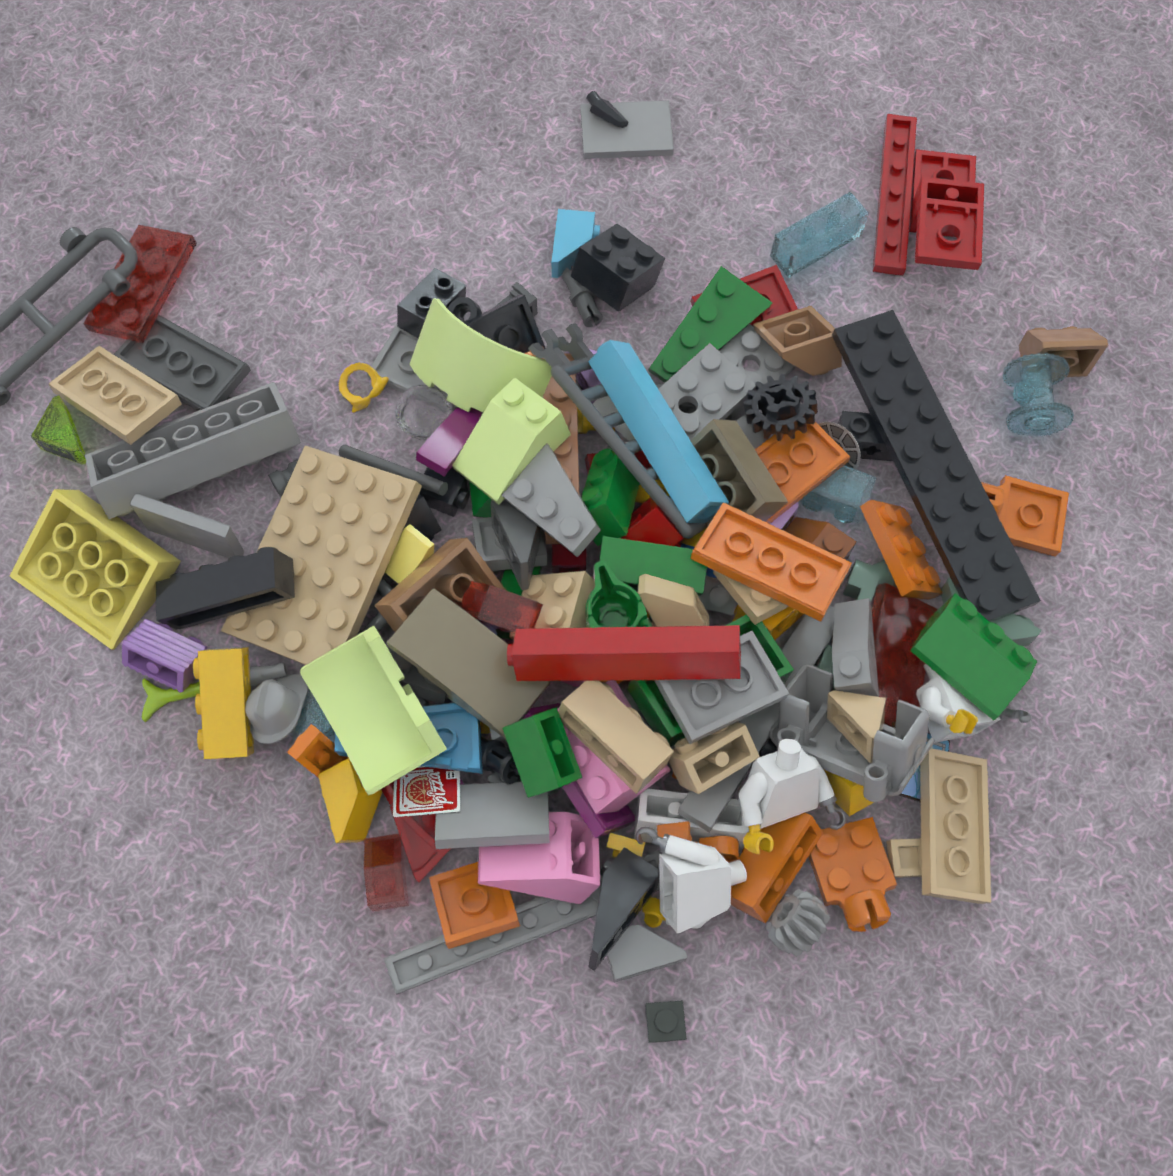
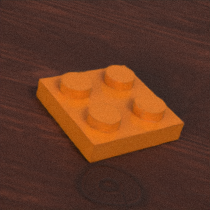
(471, 909)

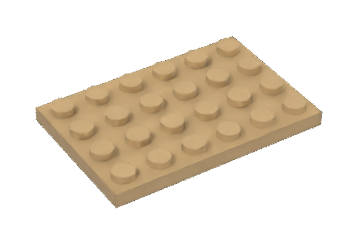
(341, 532)

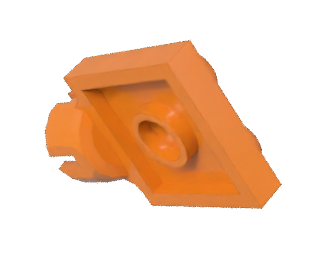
(1030, 513)
(854, 873)

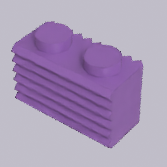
(161, 654)

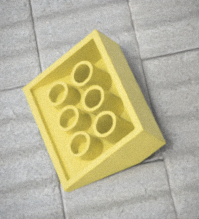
(92, 566)

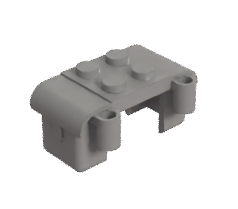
(895, 750)

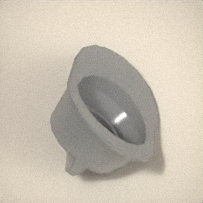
(276, 708)

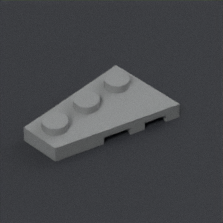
(552, 503)

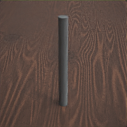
(427, 482)

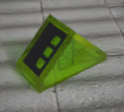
(58, 433)

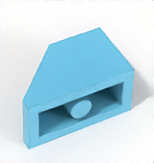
(571, 232)

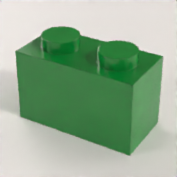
(542, 752)

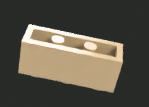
(615, 734)

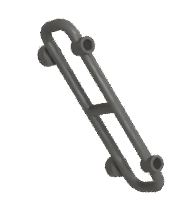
(114, 280)

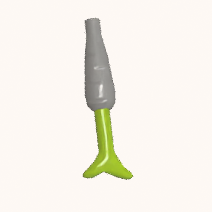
(159, 697)

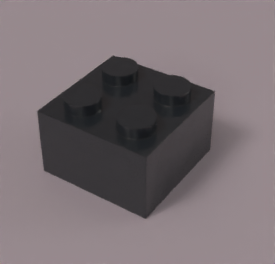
(617, 267)

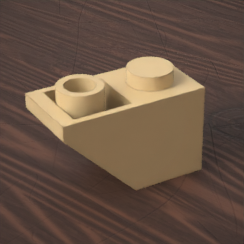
(671, 603)

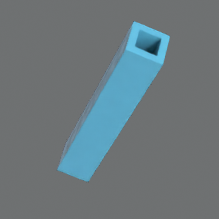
(657, 432)

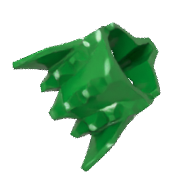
(613, 602)

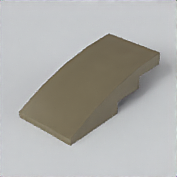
(465, 662)

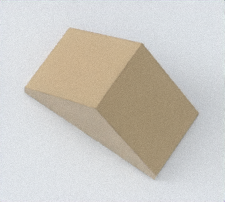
(857, 718)

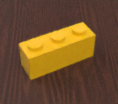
(221, 702)

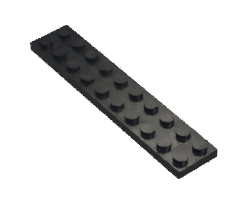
(935, 467)

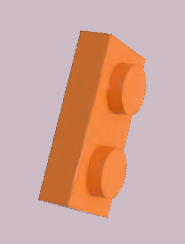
(315, 751)

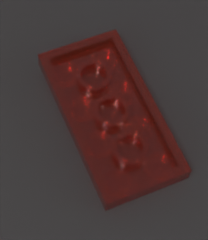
(158, 267)
(895, 630)

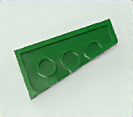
(715, 319)

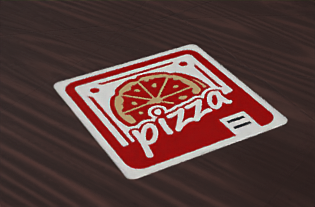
(427, 792)

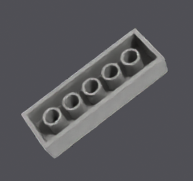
(192, 450)

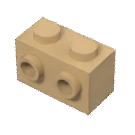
(713, 757)

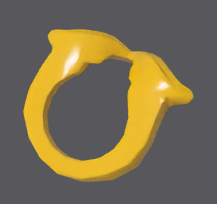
(377, 382)

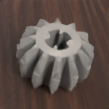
(797, 922)

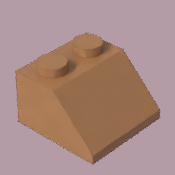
(1077, 345)

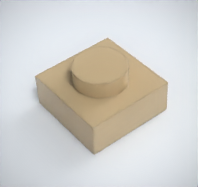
(905, 857)

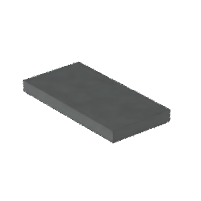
(185, 364)

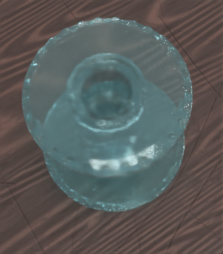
(1033, 389)

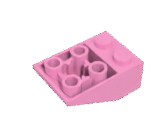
(555, 870)

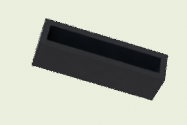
(225, 588)

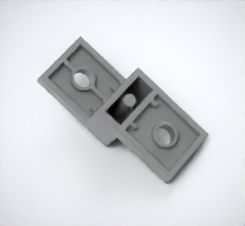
(719, 382)

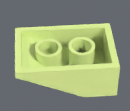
(508, 438)

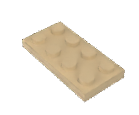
(115, 394)
(955, 827)

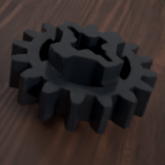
(781, 407)

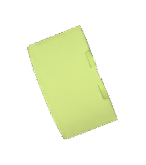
(469, 364)
(371, 711)

